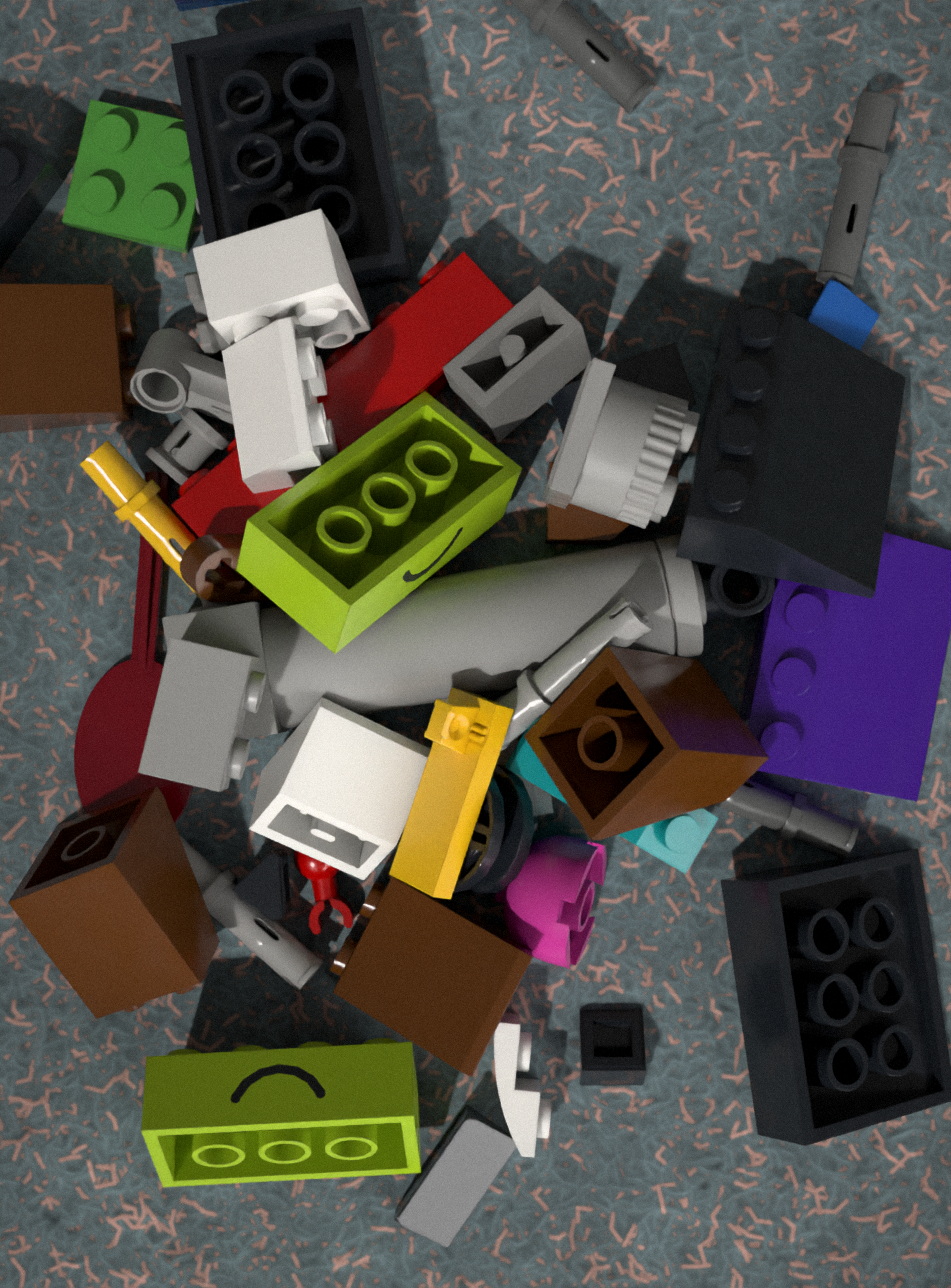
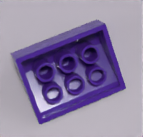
(852, 682)

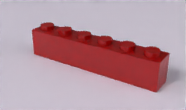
(366, 382)

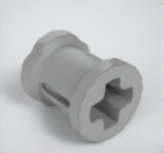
(186, 447)

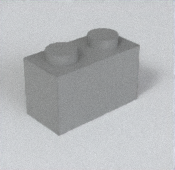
(518, 363)
(202, 715)

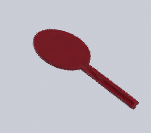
(122, 703)

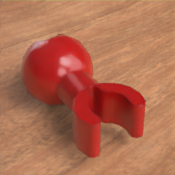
(324, 888)

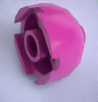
(553, 898)

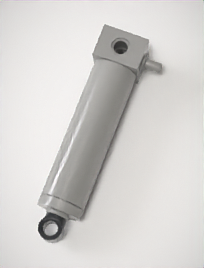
(468, 629)

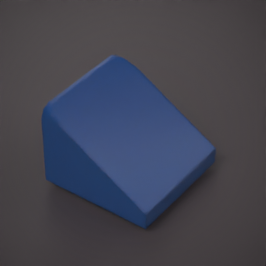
(842, 314)

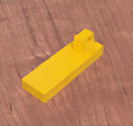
(459, 768)

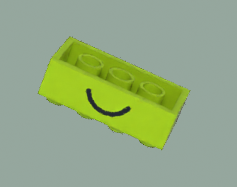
(376, 520)
(282, 1113)

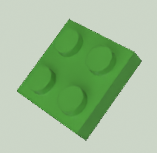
(133, 178)

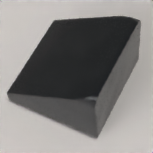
(612, 1047)

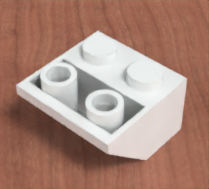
(280, 274)
(275, 407)
(339, 789)

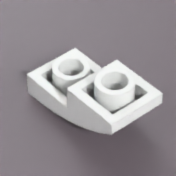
(520, 1098)

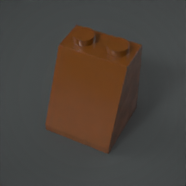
(64, 356)
(643, 742)
(119, 906)
(431, 971)

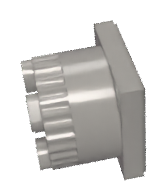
(620, 448)

